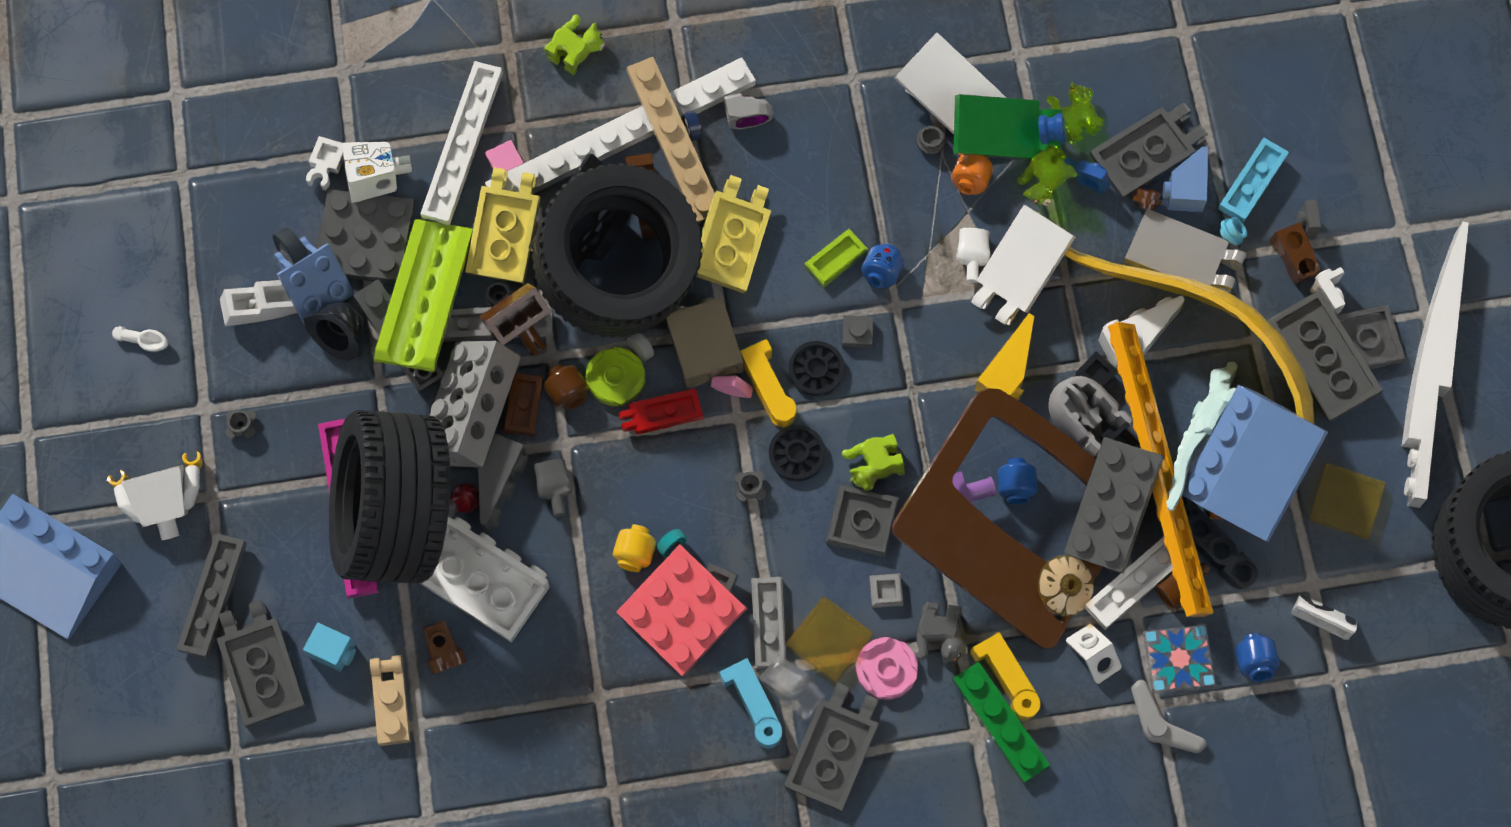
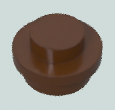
(1147, 198)

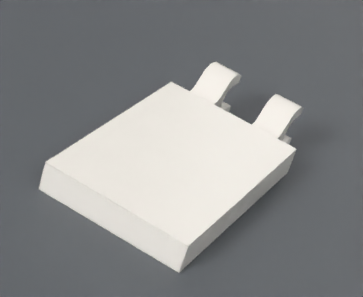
(1022, 263)

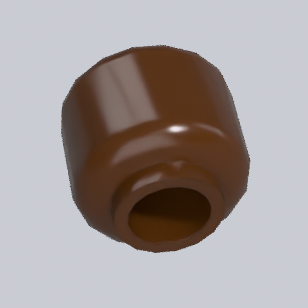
(566, 387)

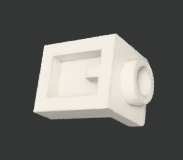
(1325, 282)

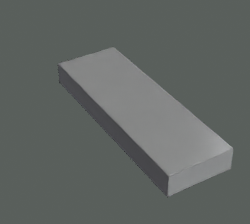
(768, 620)

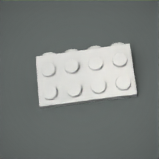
(486, 580)

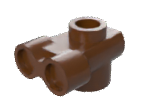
(444, 654)

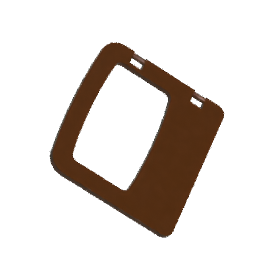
(968, 545)

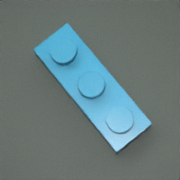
(1253, 180)

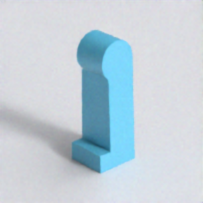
(766, 724)

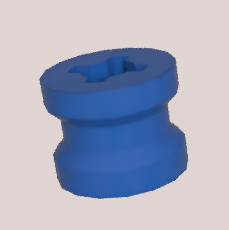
(1052, 128)

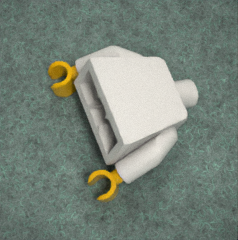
(159, 495)

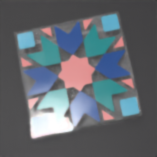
(1179, 659)

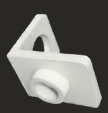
(1093, 648)

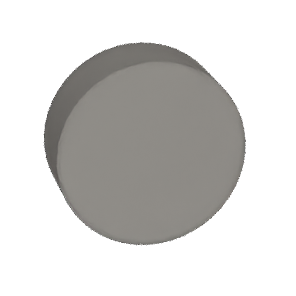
(640, 346)

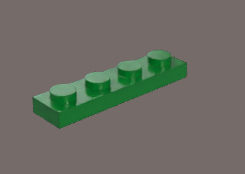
(1001, 722)

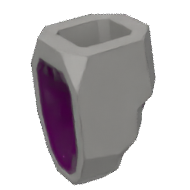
(747, 111)

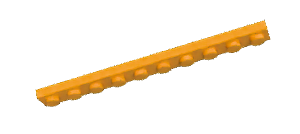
(1152, 438)

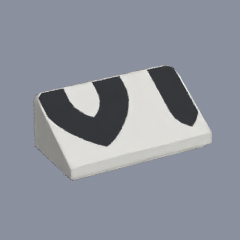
(1324, 617)

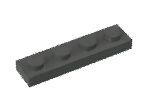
(211, 596)

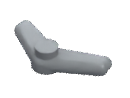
(1156, 728)

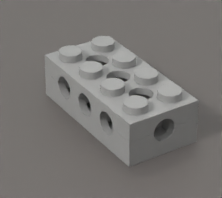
(473, 398)

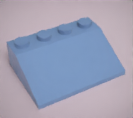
(1253, 462)
(50, 567)

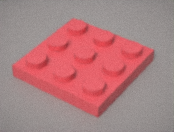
(681, 610)

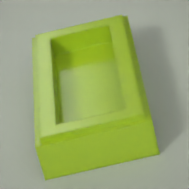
(836, 258)

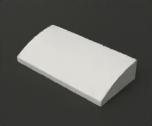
(939, 75)

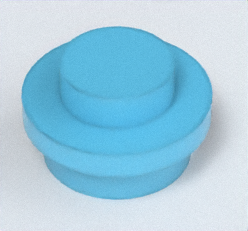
(1233, 230)

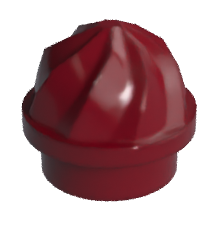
(465, 497)

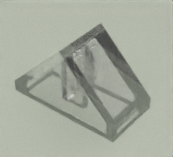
(792, 686)

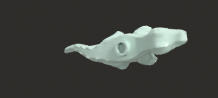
(1204, 421)

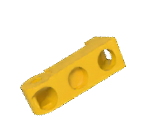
(778, 406)
(1009, 674)

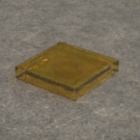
(1346, 501)
(829, 639)

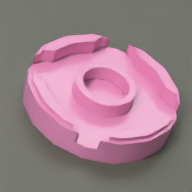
(886, 668)

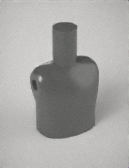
(553, 483)

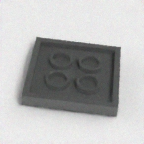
(367, 234)

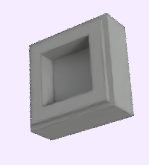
(886, 590)

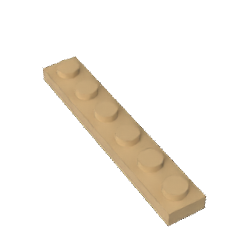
(672, 136)

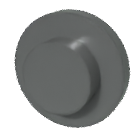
(930, 140)

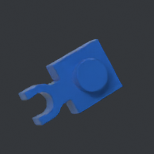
(1090, 175)

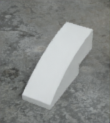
(256, 304)

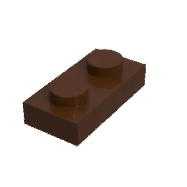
(523, 405)

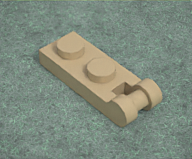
(390, 701)

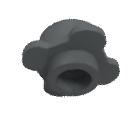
(234, 417)
(754, 478)

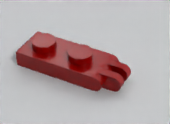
(662, 412)

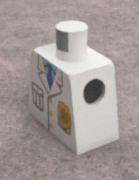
(372, 169)

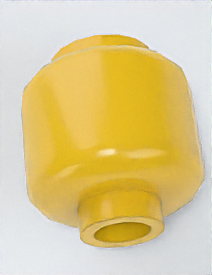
(634, 548)

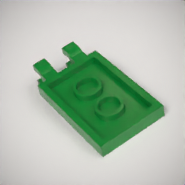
(999, 127)

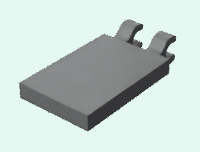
(1182, 251)

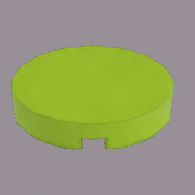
(615, 376)

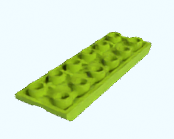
(423, 295)

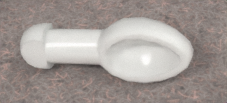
(148, 339)

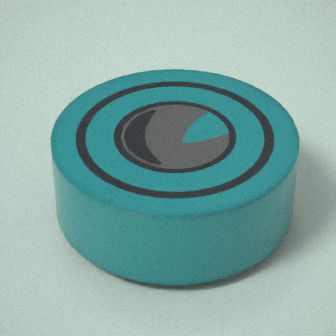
(670, 541)

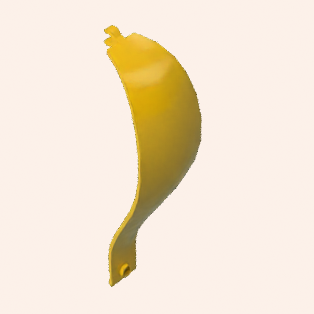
(1222, 300)

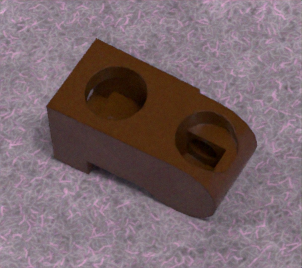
(1296, 252)

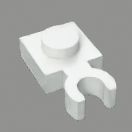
(325, 158)

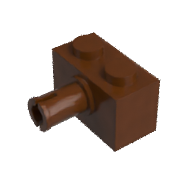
(516, 317)

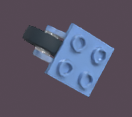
(309, 274)

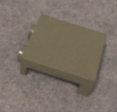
(704, 342)

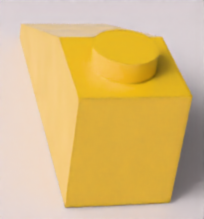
(1009, 365)

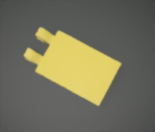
(503, 229)
(733, 236)

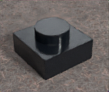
(1098, 369)

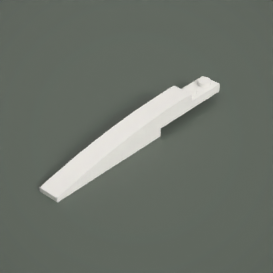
(1433, 369)

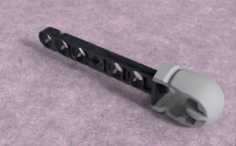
(1069, 404)

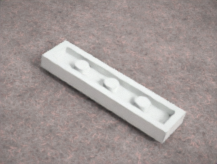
(1130, 586)

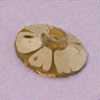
(1054, 585)

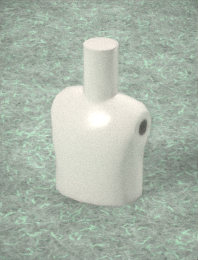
(973, 251)

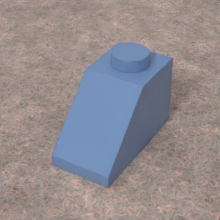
(1188, 184)

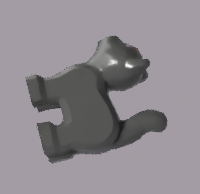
(940, 629)

